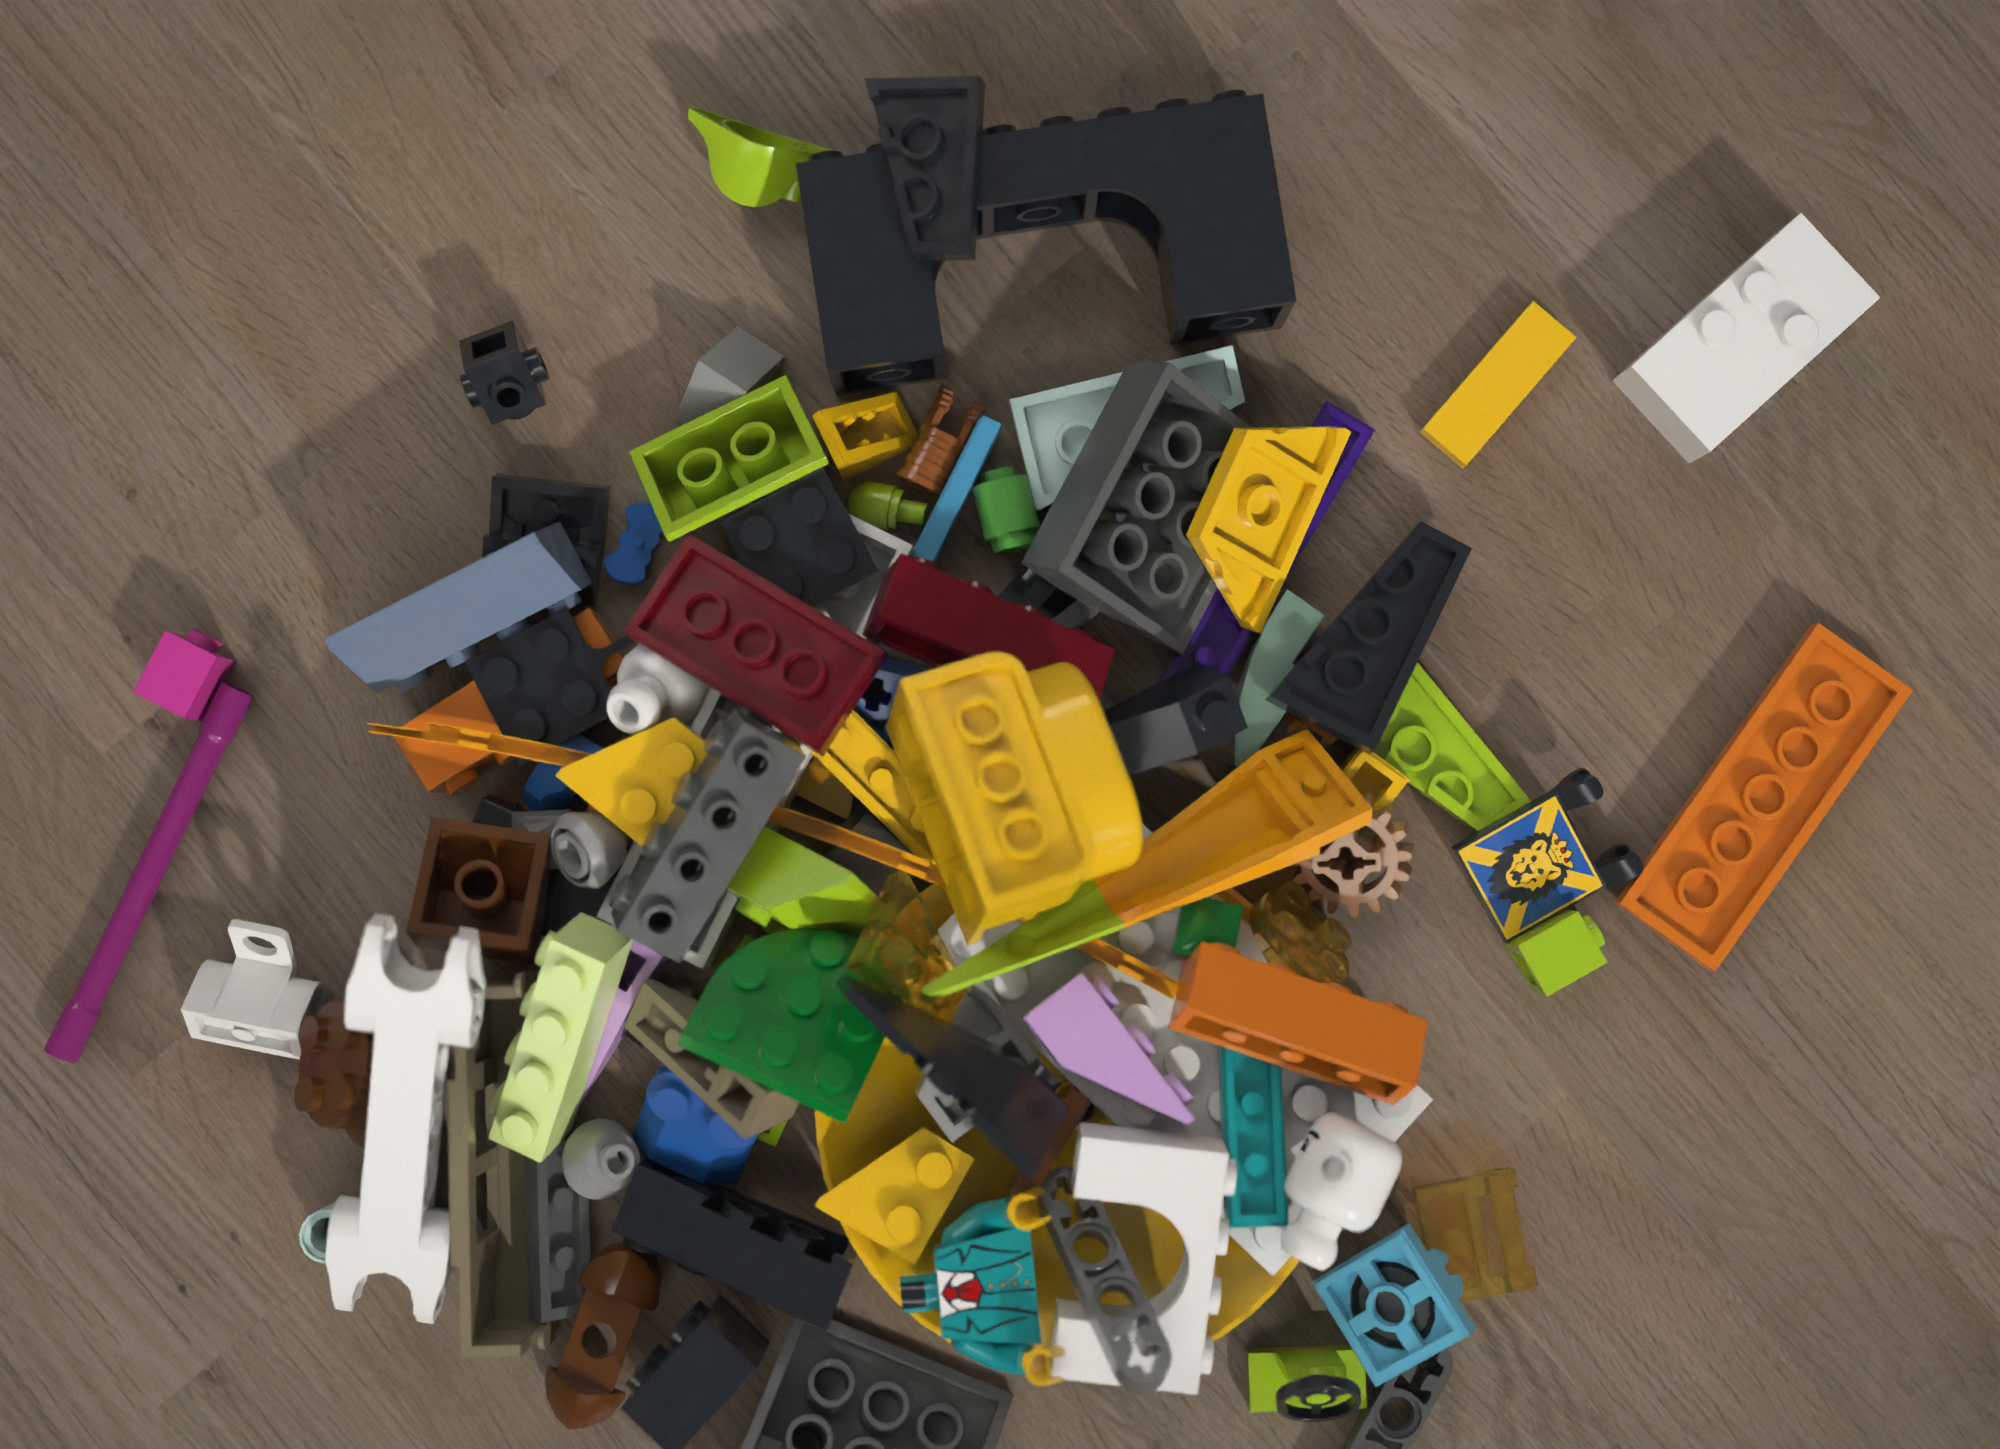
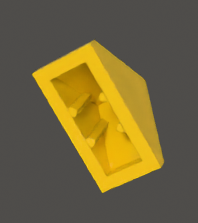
(865, 432)

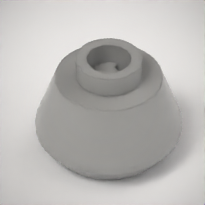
(588, 848)
(600, 1159)

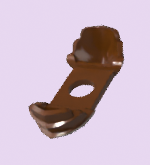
(617, 1289)

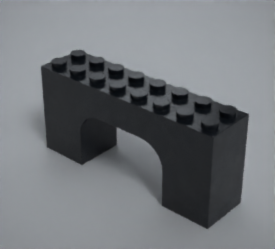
(1178, 175)

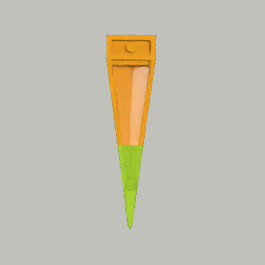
(1247, 825)

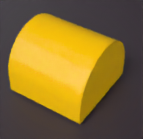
(1374, 775)

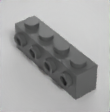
(705, 835)

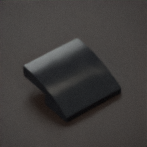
(530, 504)

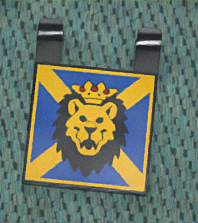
(1536, 861)

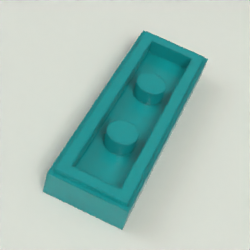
(1254, 1137)

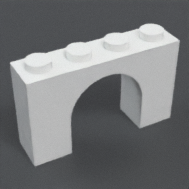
(1185, 1183)

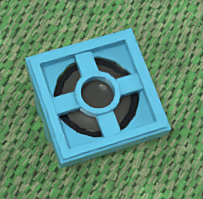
(1395, 1303)

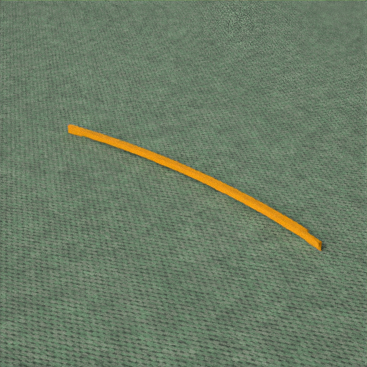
(780, 816)

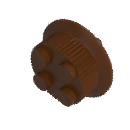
(335, 1072)

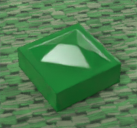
(1206, 922)

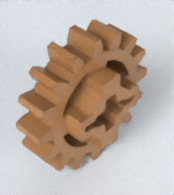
(1347, 876)

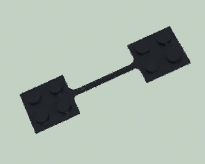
(553, 683)

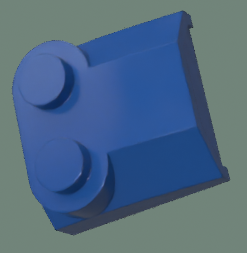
(689, 1135)

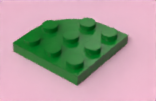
(785, 1020)

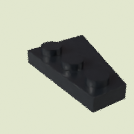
(935, 158)

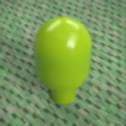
(885, 506)

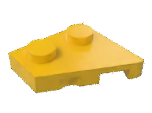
(637, 776)
(901, 1193)

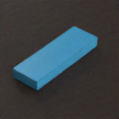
(958, 489)

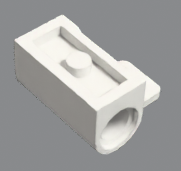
(255, 999)

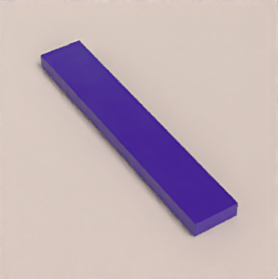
(1219, 636)

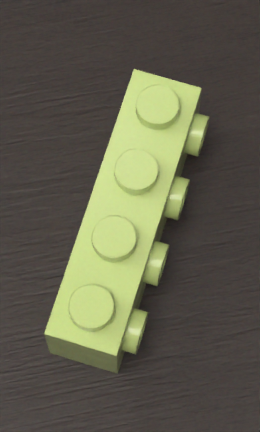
(559, 1035)

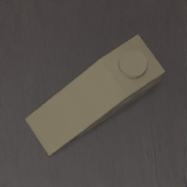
(744, 1104)

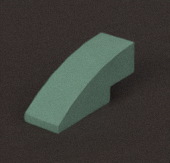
(1268, 662)

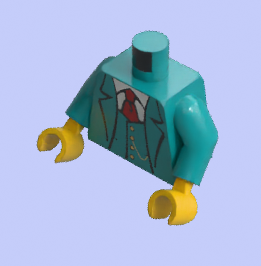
(988, 1288)

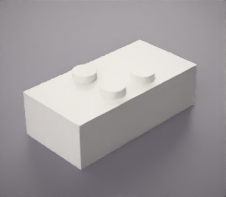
(1746, 339)

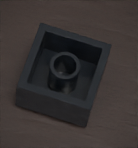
(692, 1380)

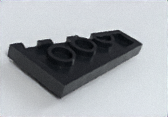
(1368, 652)

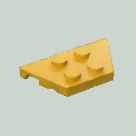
(1261, 511)

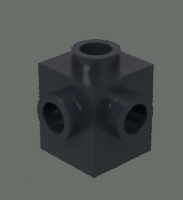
(502, 373)

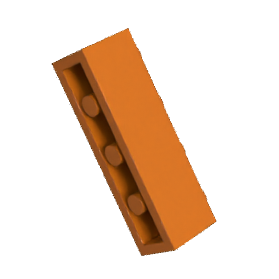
(456, 767)
(1299, 1023)

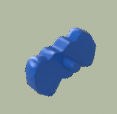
(637, 544)

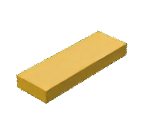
(1497, 384)

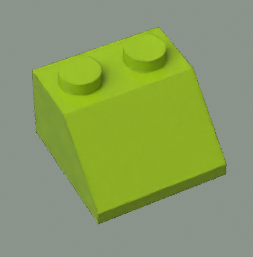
(797, 889)

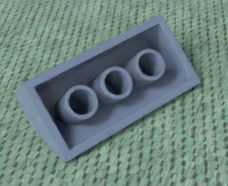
(462, 610)

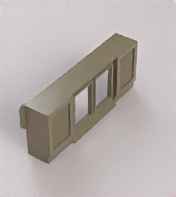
(494, 1263)

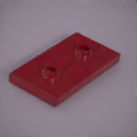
(755, 644)

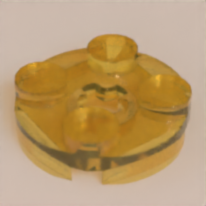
(1301, 934)

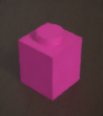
(185, 673)

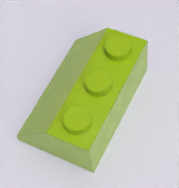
(728, 458)

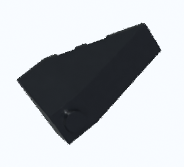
(993, 1086)

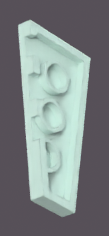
(1059, 420)

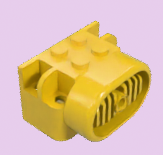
(1013, 785)

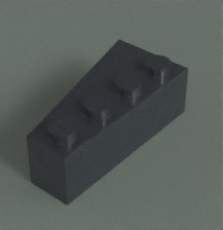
(737, 1242)

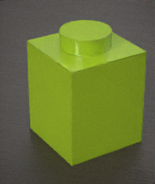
(1558, 952)

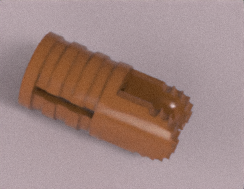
(936, 451)

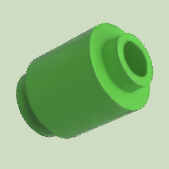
(1006, 510)

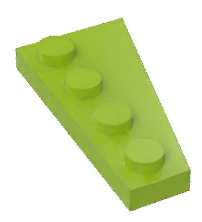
(1447, 757)

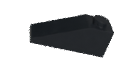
(1175, 718)

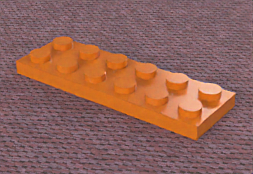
(1763, 796)

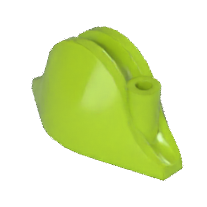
(750, 162)

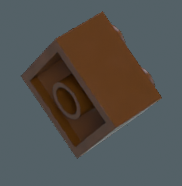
(484, 882)

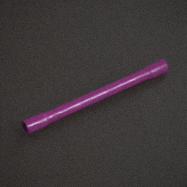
(83, 1009)

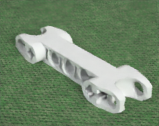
(413, 1024)

